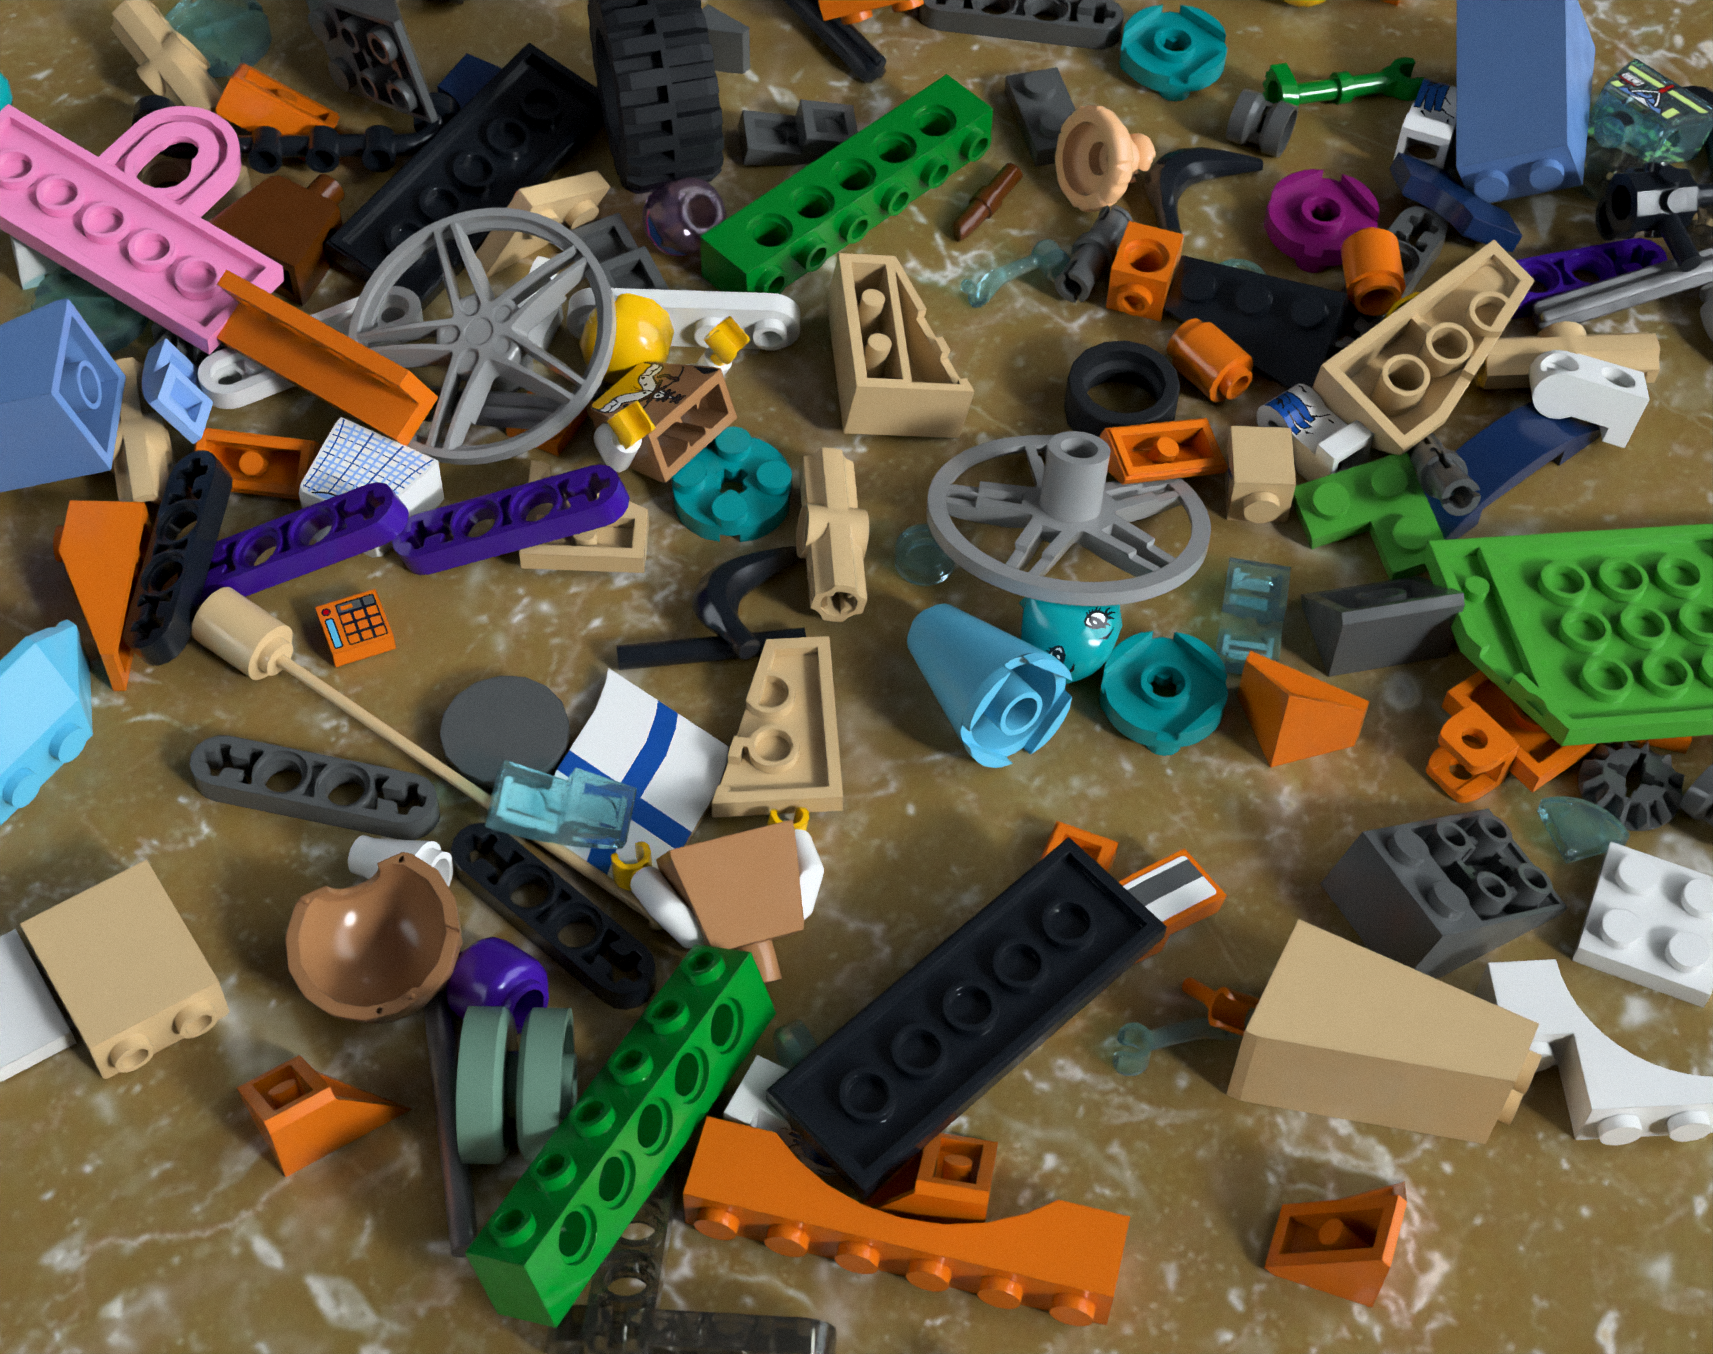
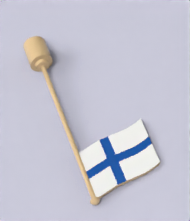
(624, 740)

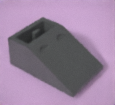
(372, 54)
(1441, 890)

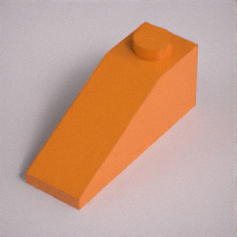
(103, 558)

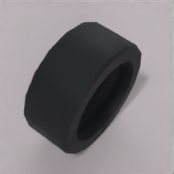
(1125, 363)

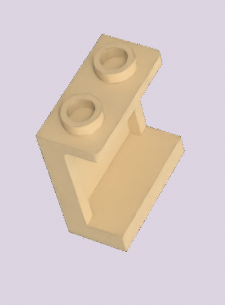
(126, 969)

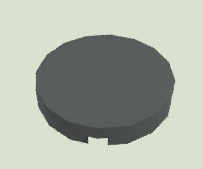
(501, 722)

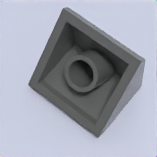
(1382, 623)

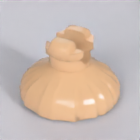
(1099, 157)

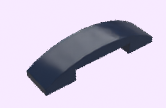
(1509, 454)

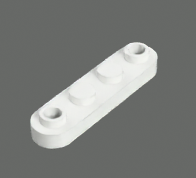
(766, 318)
(237, 381)

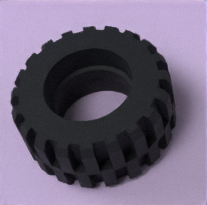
(657, 90)

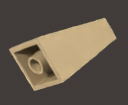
(1381, 1044)

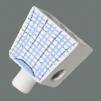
(361, 457)

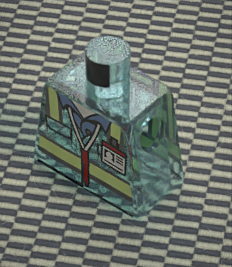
(1644, 110)

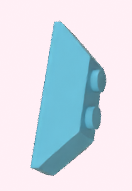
(42, 711)

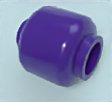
(497, 975)

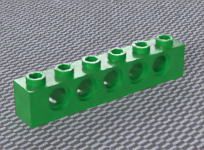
(848, 191)
(621, 1136)

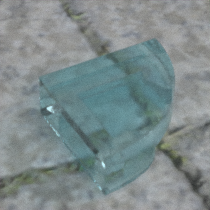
(1580, 827)

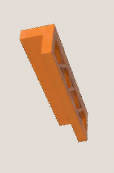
(324, 362)

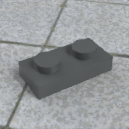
(1040, 109)

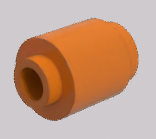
(1373, 270)
(1210, 360)

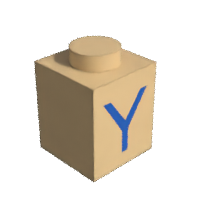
(1259, 474)

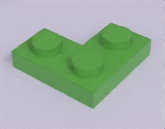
(1376, 499)

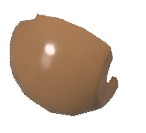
(376, 945)

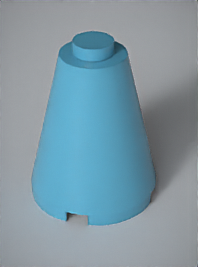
(989, 683)

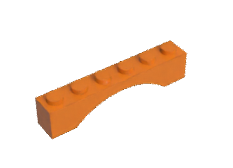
(1047, 1259)

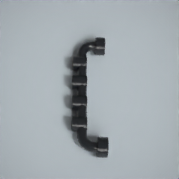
(322, 144)

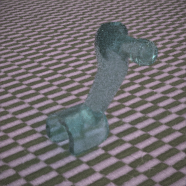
(1044, 256)
(1147, 1040)

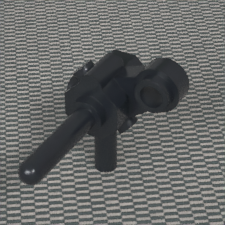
(1654, 201)

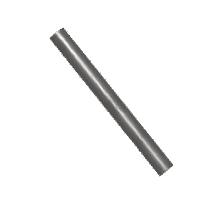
(455, 1174)

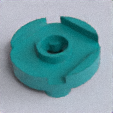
(1173, 73)
(740, 459)
(1159, 721)

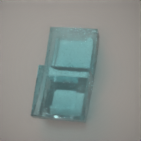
(1252, 612)
(569, 812)

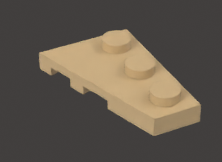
(787, 736)

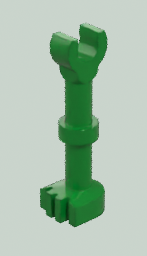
(1342, 86)

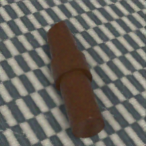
(986, 201)

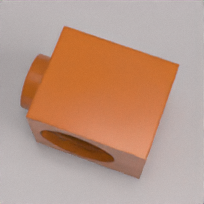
(1144, 270)

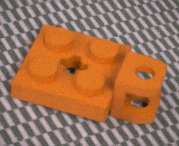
(1492, 738)

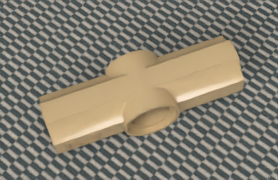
(166, 58)
(1511, 356)
(141, 445)
(832, 535)

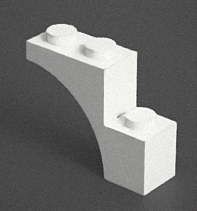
(1604, 1085)

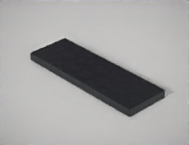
(501, 141)
(964, 1017)

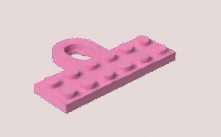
(128, 236)

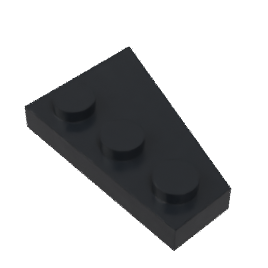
(1277, 321)

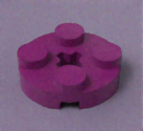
(1308, 240)

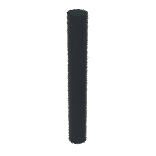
(690, 650)

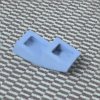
(174, 390)

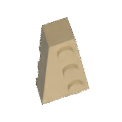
(886, 356)

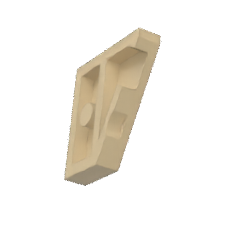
(566, 201)
(605, 549)

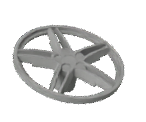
(489, 335)
(1064, 509)

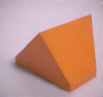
(1297, 713)
(311, 1113)
(941, 1183)
(1339, 1243)

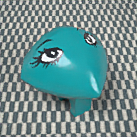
(1073, 634)

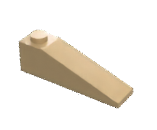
(1423, 356)

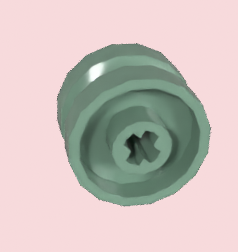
(509, 1084)

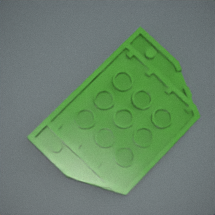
(1590, 627)

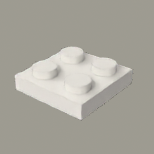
(1651, 925)

